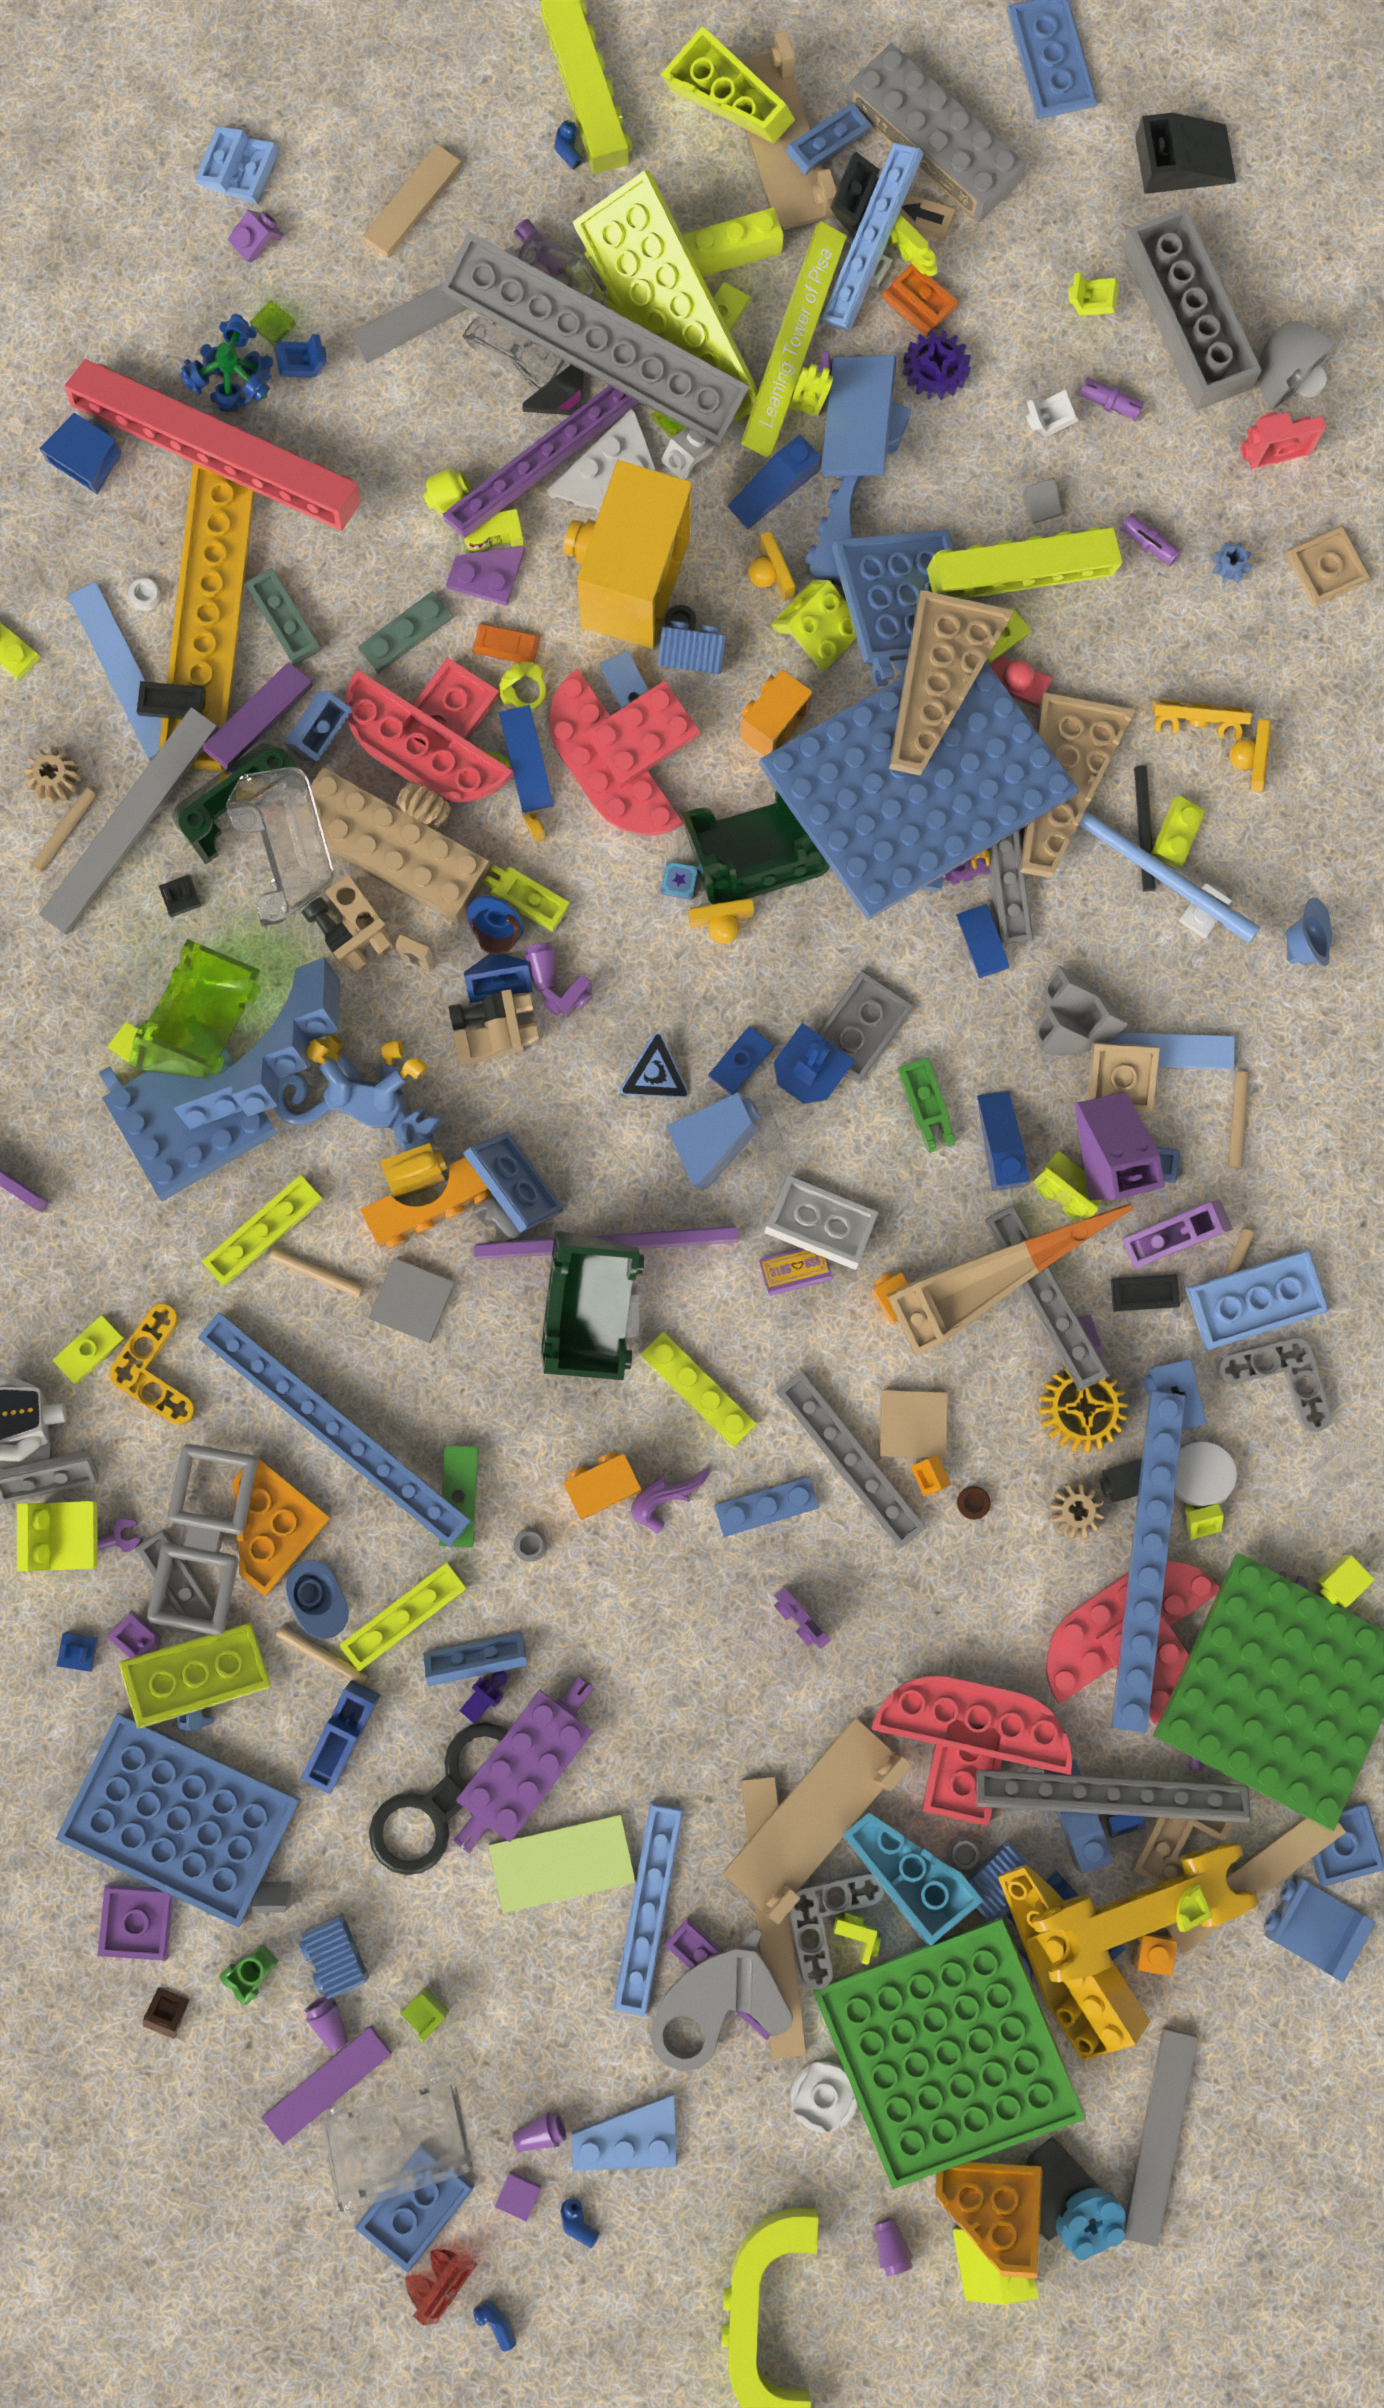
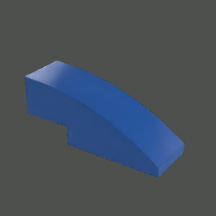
(526, 758)
(340, 1736)

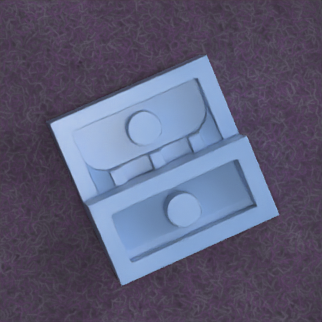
(237, 164)

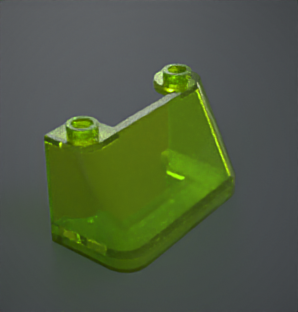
(195, 1014)

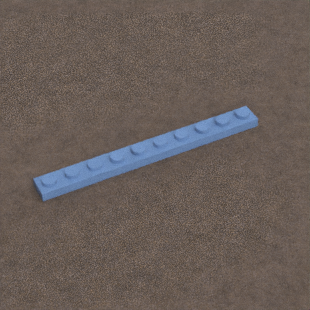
(335, 1429)
(1148, 1562)

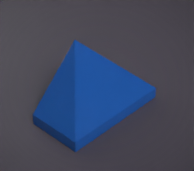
(497, 974)

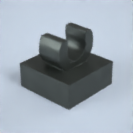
(179, 896)

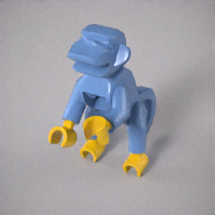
(368, 1102)

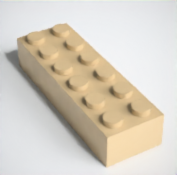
(397, 847)

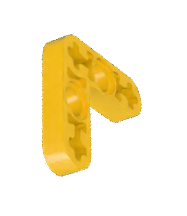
(142, 1376)

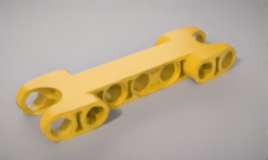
(1095, 1930)

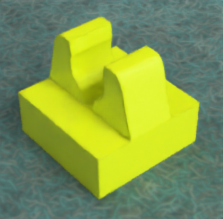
(1203, 1521)

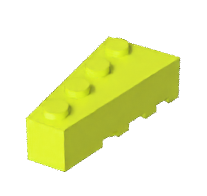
(724, 85)

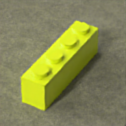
(735, 242)

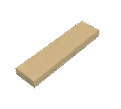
(412, 200)

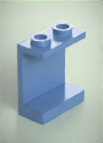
(1318, 1928)

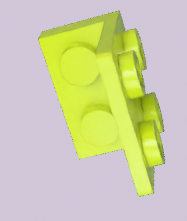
(818, 622)
(1067, 1184)
(57, 1536)

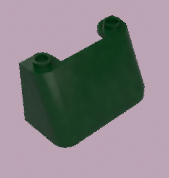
(197, 812)
(751, 851)
(588, 1307)

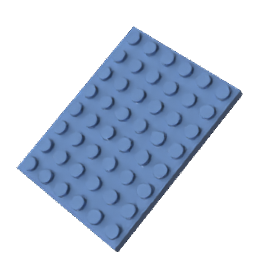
(902, 830)

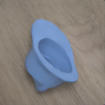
(1311, 936)
(316, 1599)

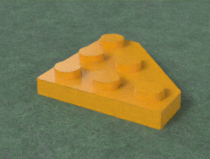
(277, 1528)
(997, 2211)

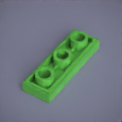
(461, 1474)

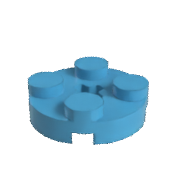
(1091, 2239)

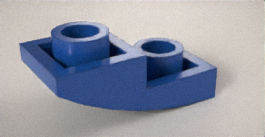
(982, 941)

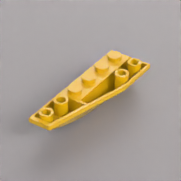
(1093, 2011)

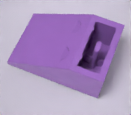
(1116, 1149)

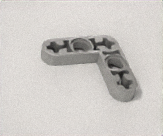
(1292, 1370)
(820, 1908)

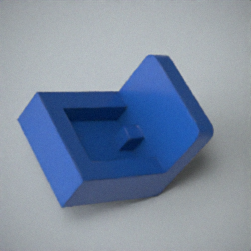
(300, 358)

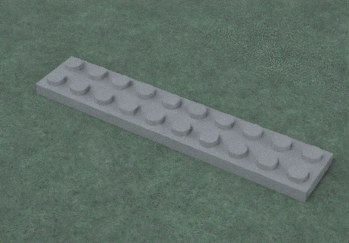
(594, 338)

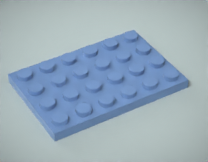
(178, 1819)

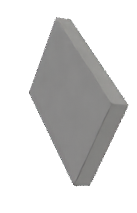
(865, 1023)

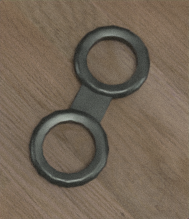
(438, 1804)

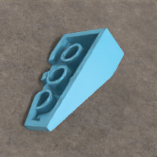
(919, 1884)

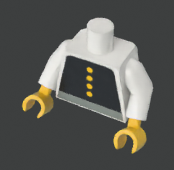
(24, 1418)

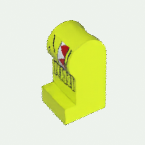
(498, 530)

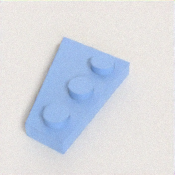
(629, 2140)

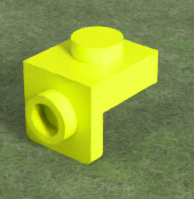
(1093, 296)
(854, 1927)

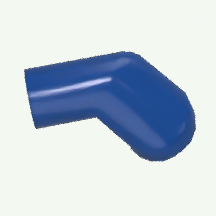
(499, 2324)

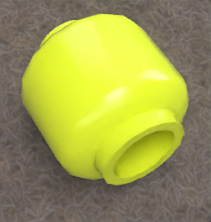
(446, 489)

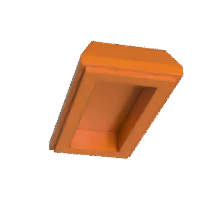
(505, 643)

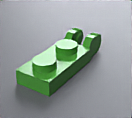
(926, 1101)

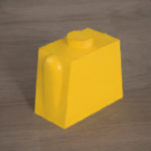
(413, 1170)

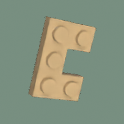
(1160, 1852)

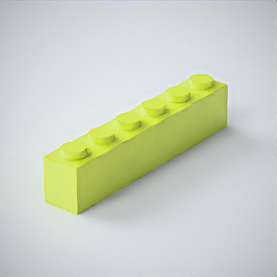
(585, 83)
(1025, 564)

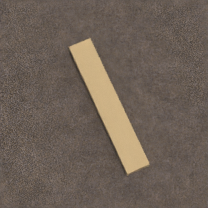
(1267, 1869)

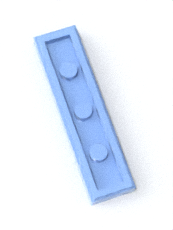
(1186, 1050)

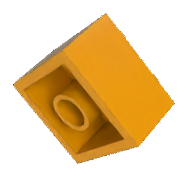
(775, 713)
(602, 1485)

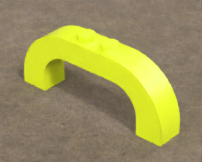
(775, 2235)

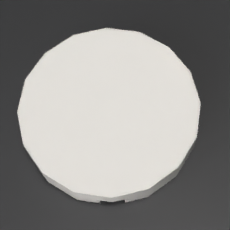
(1204, 1474)
(816, 2089)

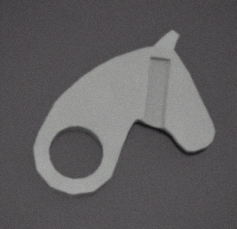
(706, 1992)

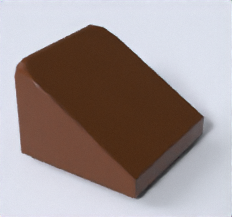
(165, 2013)

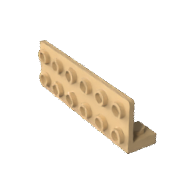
(795, 196)
(814, 1819)

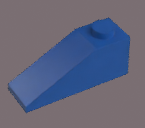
(776, 481)
(1002, 1142)

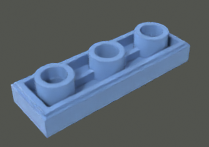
(623, 678)

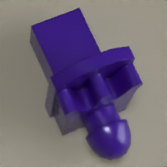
(485, 1694)

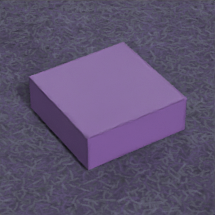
(518, 2196)

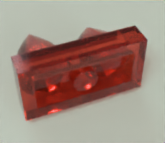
(434, 2298)

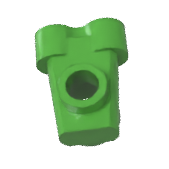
(246, 1977)

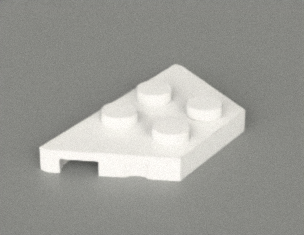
(590, 475)

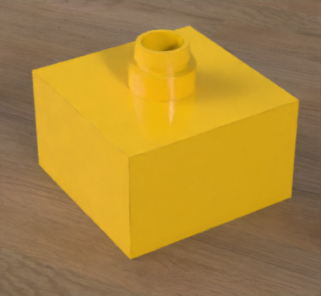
(631, 553)

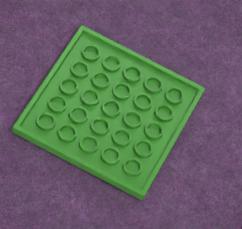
(1280, 1692)
(949, 2053)

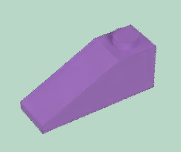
(1177, 1233)

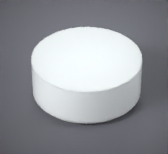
(1313, 383)
(144, 594)

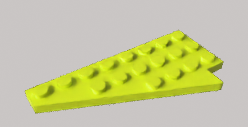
(655, 278)

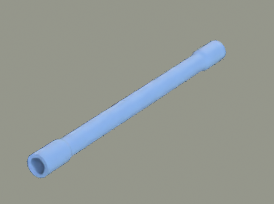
(1231, 919)

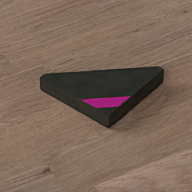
(559, 395)

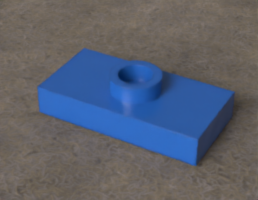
(741, 1061)

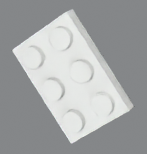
(821, 1222)

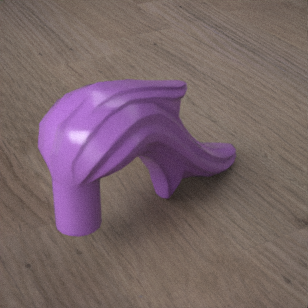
(660, 1492)

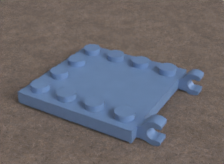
(882, 591)
(161, 1140)

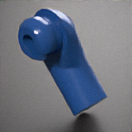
(565, 143)
(574, 2224)

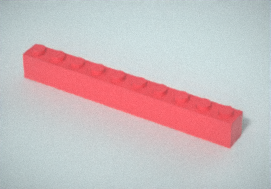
(213, 444)

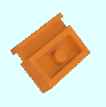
(920, 300)

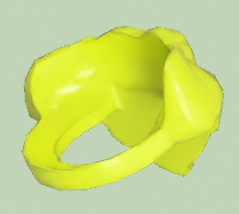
(516, 672)

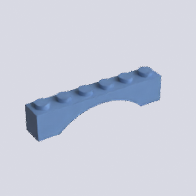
(838, 525)

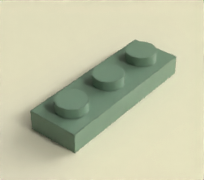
(282, 616)
(405, 632)

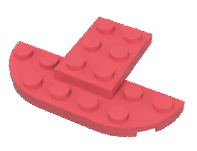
(431, 737)
(616, 751)
(1090, 1635)
(971, 1731)

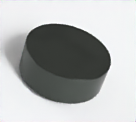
(681, 613)

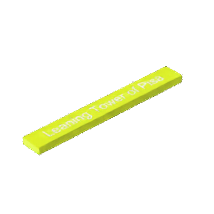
(793, 339)

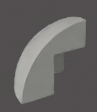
(1288, 358)
(1075, 1016)

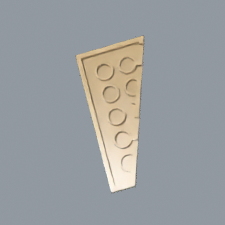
(944, 659)
(1083, 741)

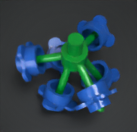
(225, 361)

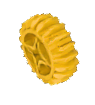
(1084, 1424)

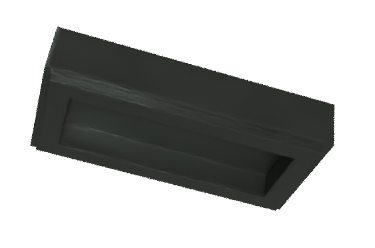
(169, 700)
(1145, 1293)

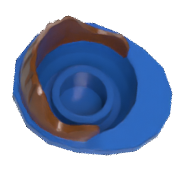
(495, 923)

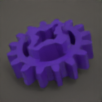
(926, 372)

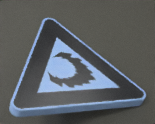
(654, 1073)

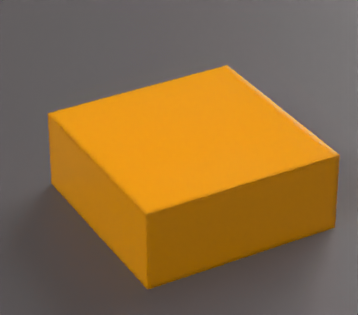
(930, 1475)

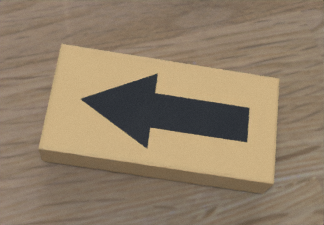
(927, 216)
(415, 952)

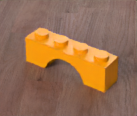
(393, 1220)

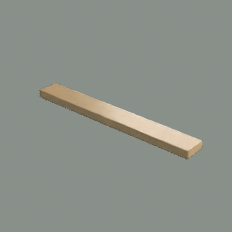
(776, 1940)

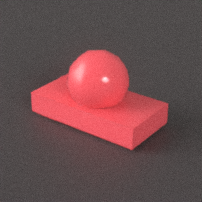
(1021, 680)

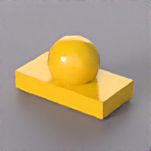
(771, 568)
(1247, 755)
(722, 918)

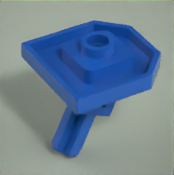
(810, 1066)

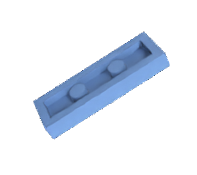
(828, 138)
(766, 1506)
(475, 1659)

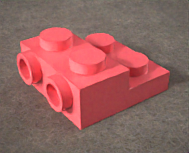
(1279, 440)

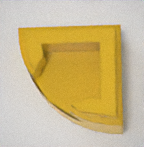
(534, 826)

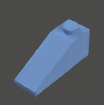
(1084, 1835)

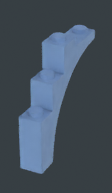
(254, 1079)

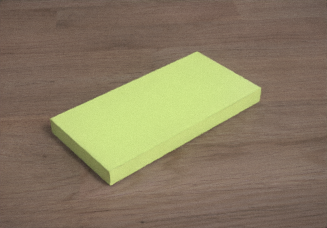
(562, 1863)

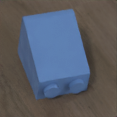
(714, 1137)

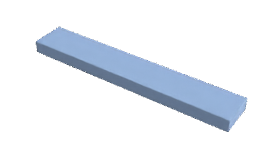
(872, 236)
(116, 661)
(648, 1909)

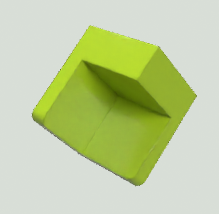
(425, 2013)

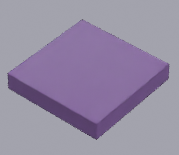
(135, 1923)

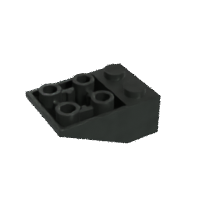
(1183, 153)

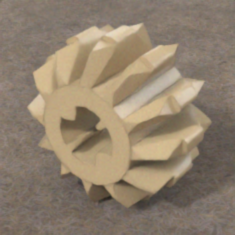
(63, 768)
(423, 805)
(1067, 1518)

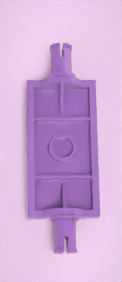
(524, 1765)

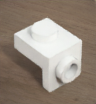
(1052, 413)
(685, 451)

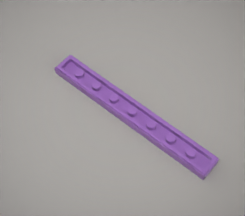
(538, 460)
(643, 1240)

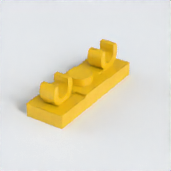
(1200, 715)

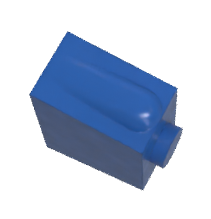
(82, 451)

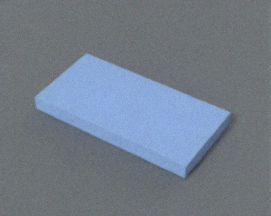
(1257, 1299)

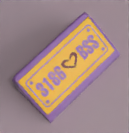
(793, 1270)

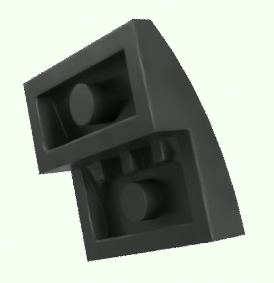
(854, 192)
(1060, 2181)

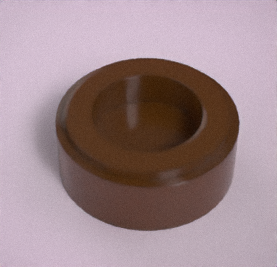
(973, 1502)

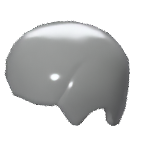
(491, 1213)

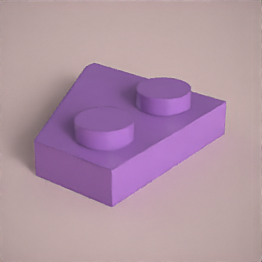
(487, 574)
(808, 1629)

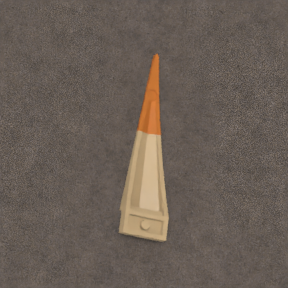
(953, 1297)

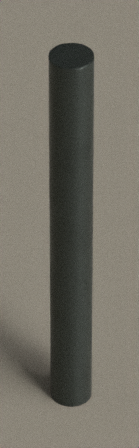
(1144, 821)

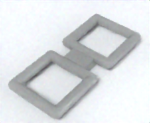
(202, 1539)

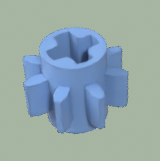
(1228, 570)

